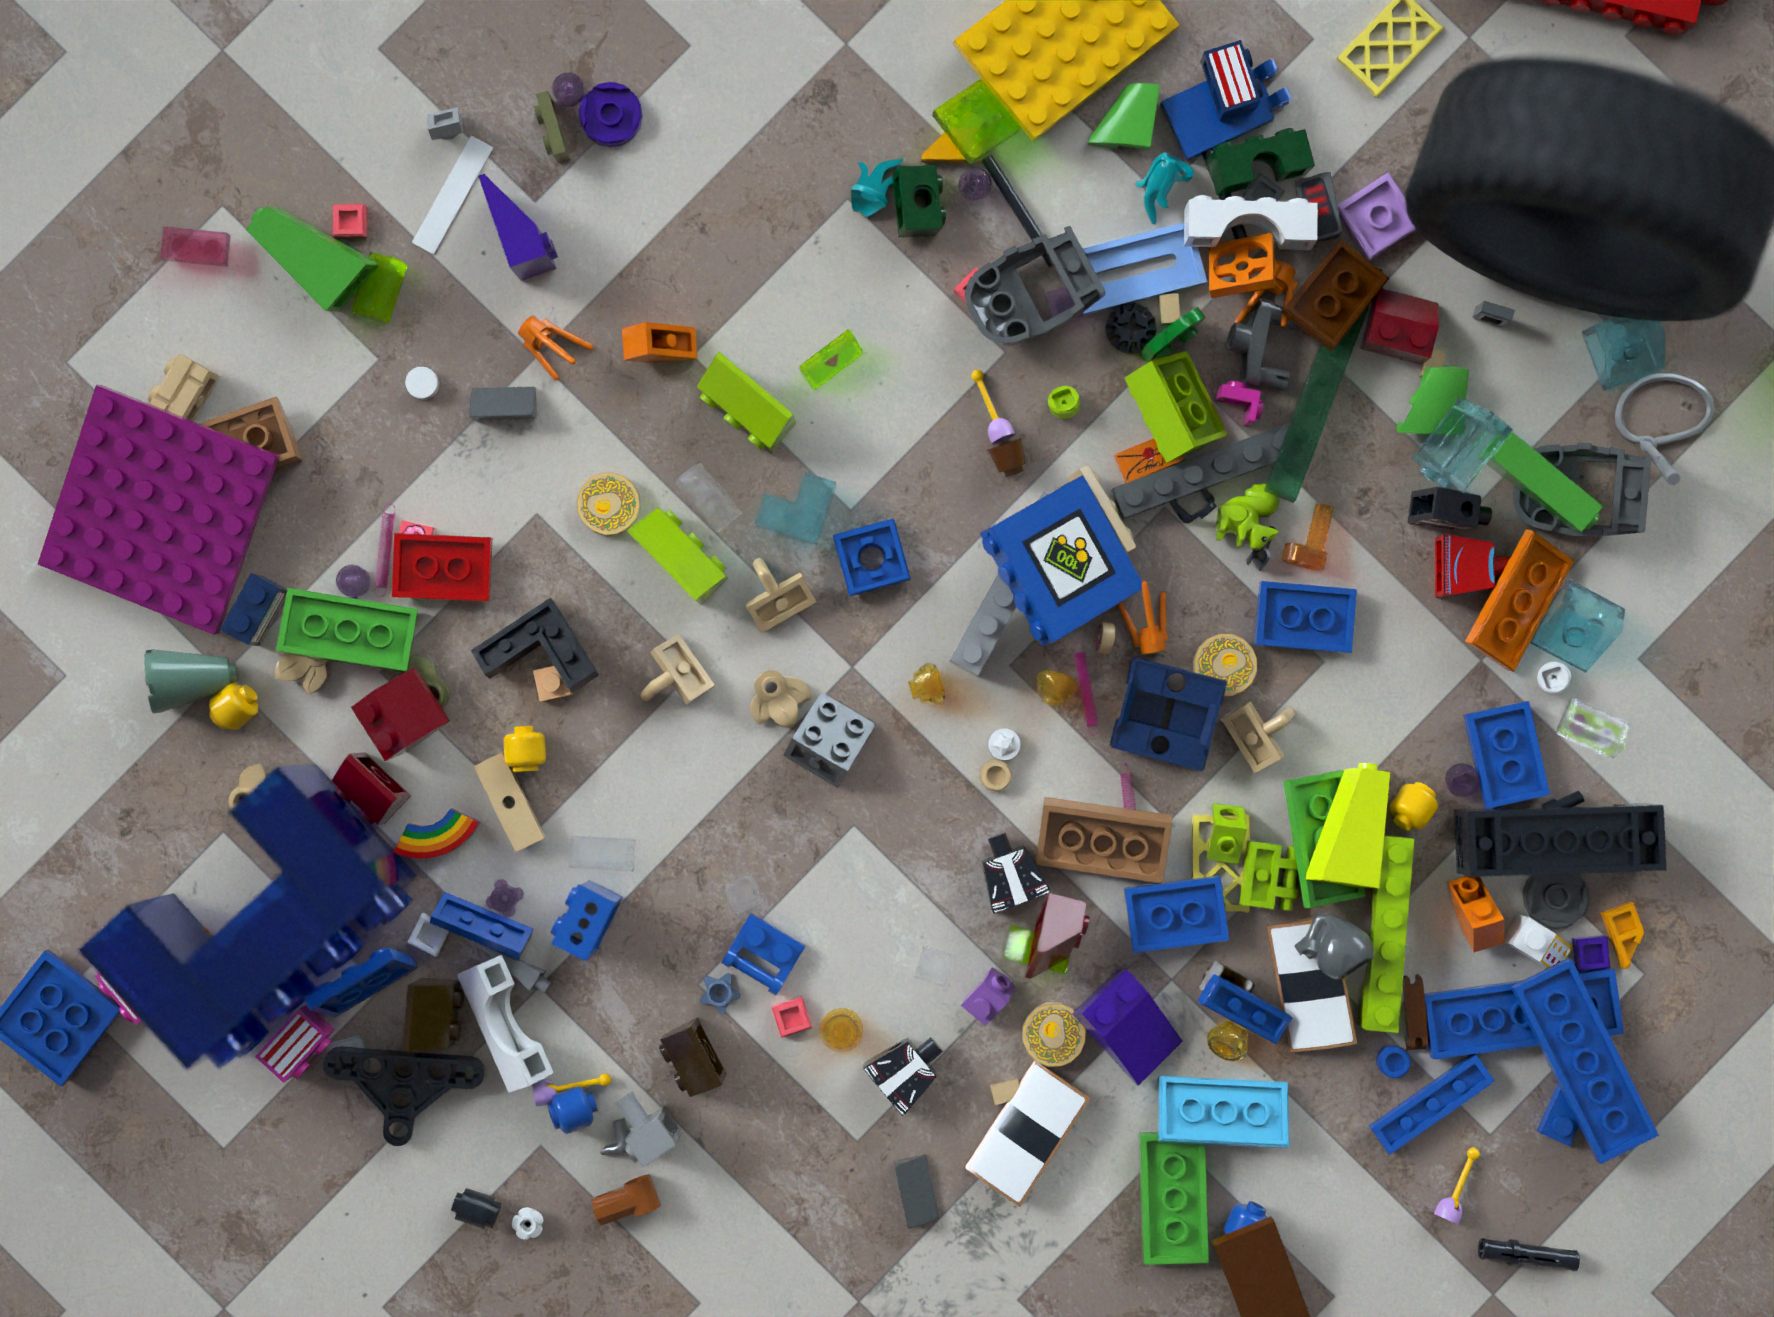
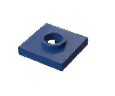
(878, 535)

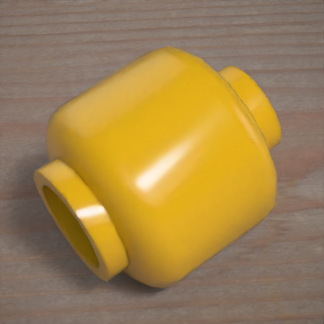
(233, 706)
(524, 749)
(1413, 806)

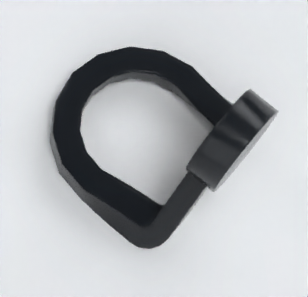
(1207, 508)

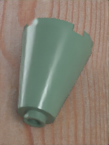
(184, 677)

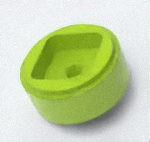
(1064, 402)

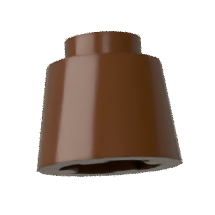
(1009, 457)

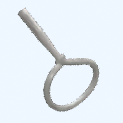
(1648, 443)

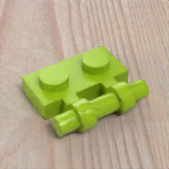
(1261, 876)

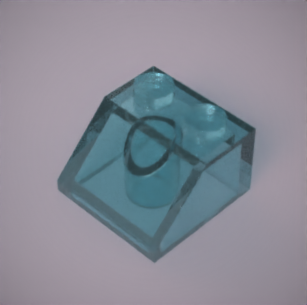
(1625, 349)
(1579, 626)

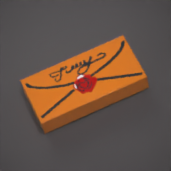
(1141, 461)

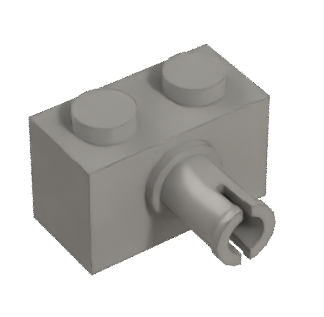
(649, 1134)

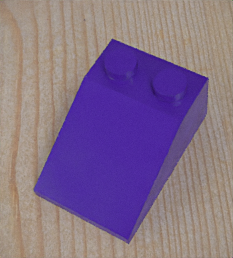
(524, 245)
(1128, 1025)

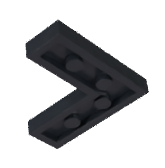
(538, 627)

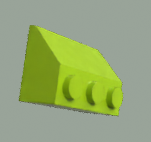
(745, 403)
(1176, 406)
(679, 554)

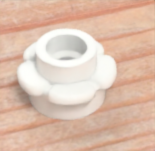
(533, 1217)

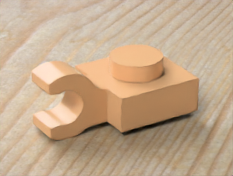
(550, 684)

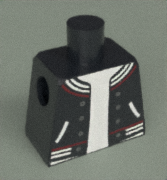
(1448, 509)
(1011, 875)
(904, 1071)

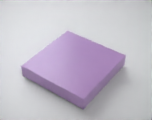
(1376, 216)

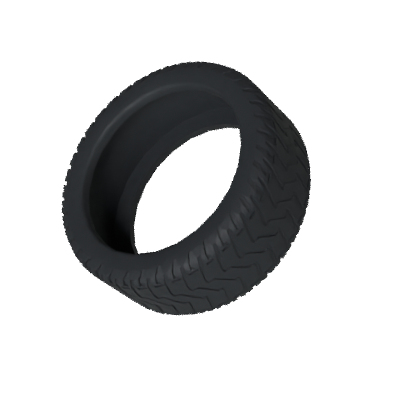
(1596, 188)

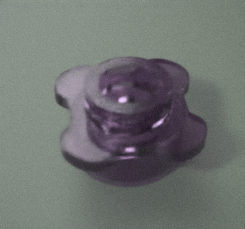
(506, 907)

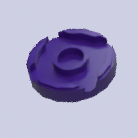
(610, 114)

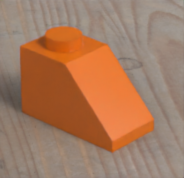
(659, 342)

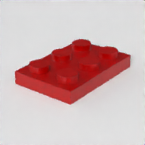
(442, 567)

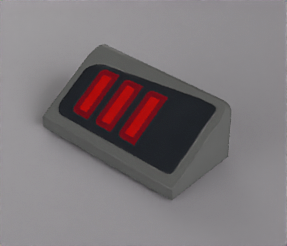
(1321, 190)

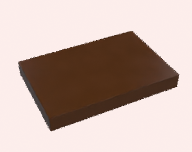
(1335, 295)

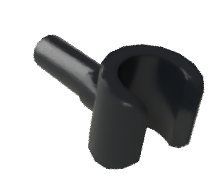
(1262, 555)

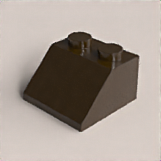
(432, 1014)
(693, 1058)

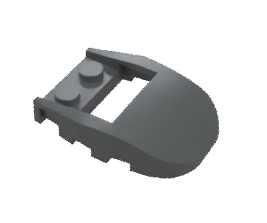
(1003, 304)
(1629, 492)

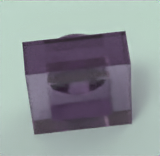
(1059, 301)

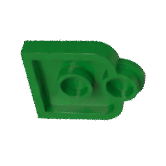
(1183, 328)

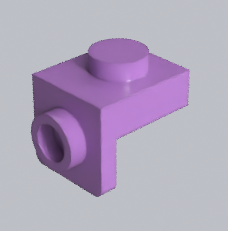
(989, 996)

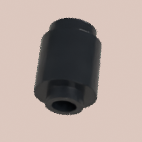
(476, 1208)

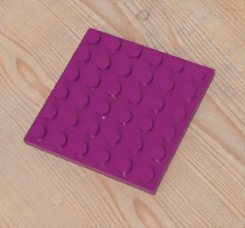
(157, 509)

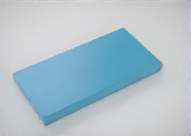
(1223, 1112)

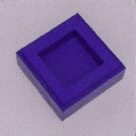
(1591, 953)

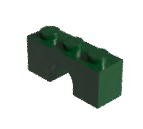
(1285, 153)

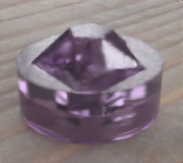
(568, 89)
(975, 184)
(353, 581)
(1462, 780)

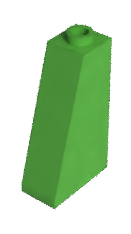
(313, 258)
(1544, 484)

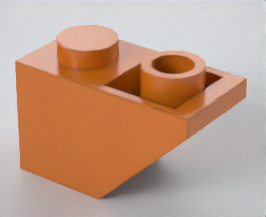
(1476, 913)

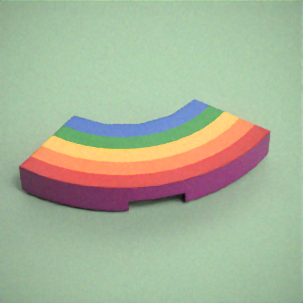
(437, 838)

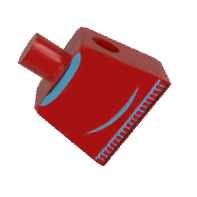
(1465, 565)

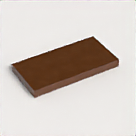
(1260, 1272)

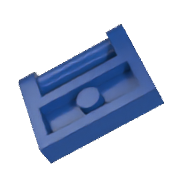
(768, 944)

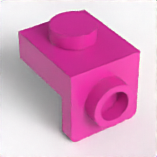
(1237, 394)

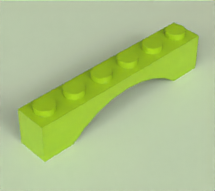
(1390, 905)

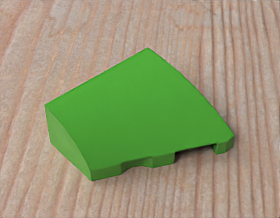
(1129, 119)
(1434, 398)

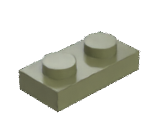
(547, 115)

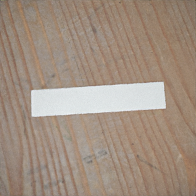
(452, 195)

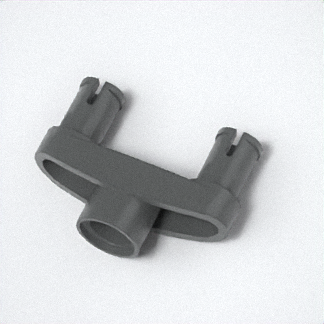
(1251, 342)

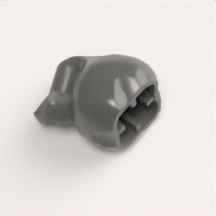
(1337, 946)

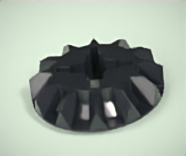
(1119, 336)

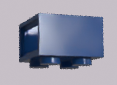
(578, 898)

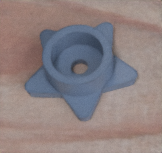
(719, 1001)

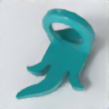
(1160, 180)
(869, 192)

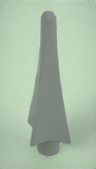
(527, 974)

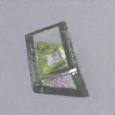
(1593, 728)

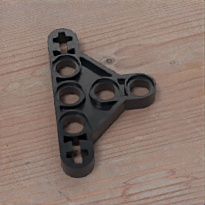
(387, 1081)

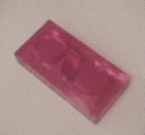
(195, 246)

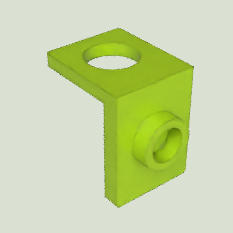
(1227, 834)

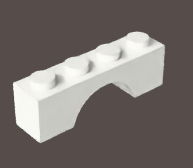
(1289, 222)
(516, 1055)

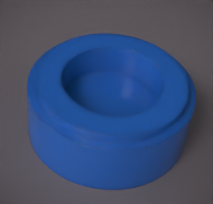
(1393, 1061)

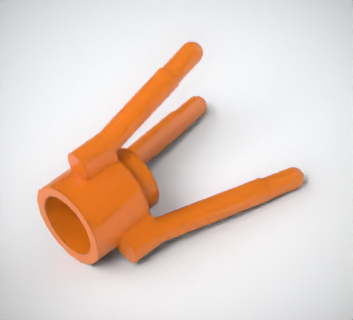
(1284, 282)
(537, 334)
(1154, 636)

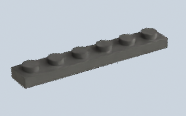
(1199, 473)

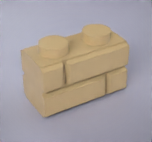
(183, 387)

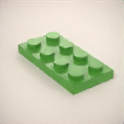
(347, 630)
(1308, 807)
(1173, 1201)

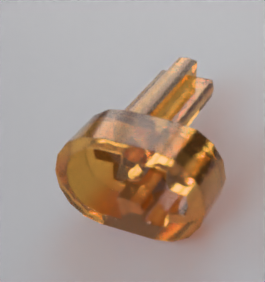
(1312, 554)

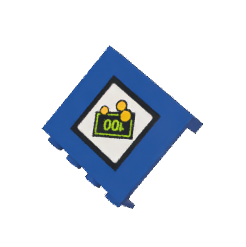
(1061, 561)

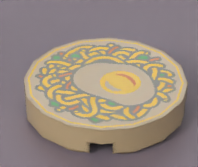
(608, 503)
(1228, 659)
(1053, 1034)

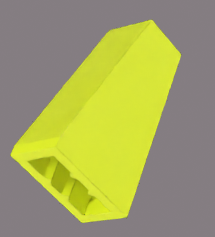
(1354, 830)

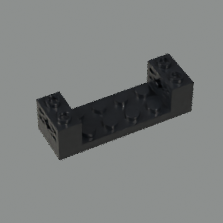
(1560, 840)

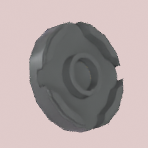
(1556, 899)

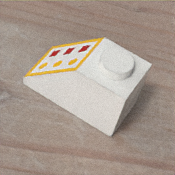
(1536, 941)

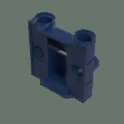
(1191, 718)

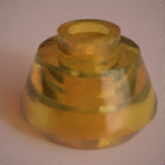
(927, 685)
(1055, 687)
(837, 1021)
(1228, 1041)

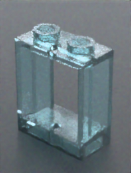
(1461, 445)

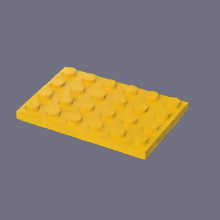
(1059, 53)

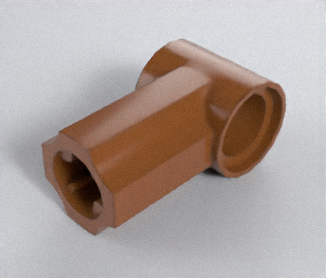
(635, 1198)

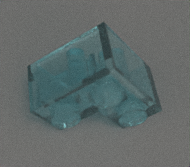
(802, 518)

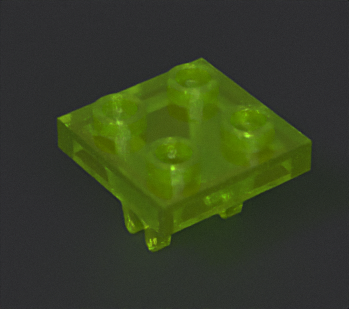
(975, 121)

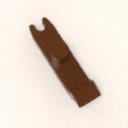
(1415, 1014)

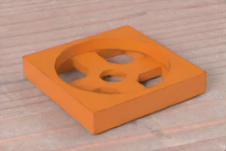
(1243, 283)

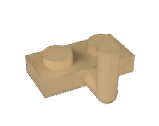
(779, 600)
(679, 669)
(1255, 736)

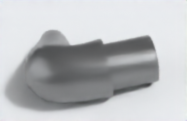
(621, 1133)

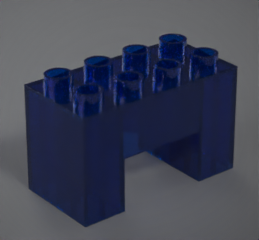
(212, 991)

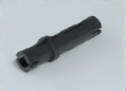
(1515, 1253)

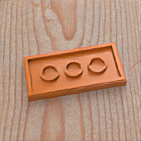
(1519, 600)

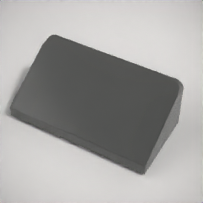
(503, 403)
(916, 1190)

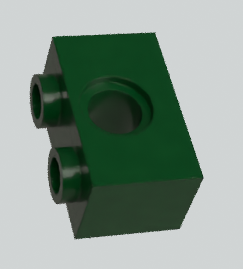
(911, 218)

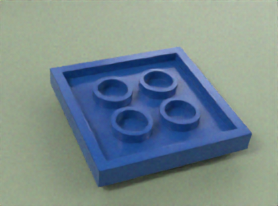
(55, 1017)

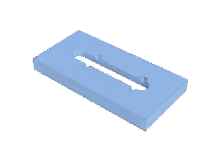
(1185, 274)

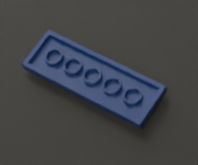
(1492, 1020)
(1584, 1061)

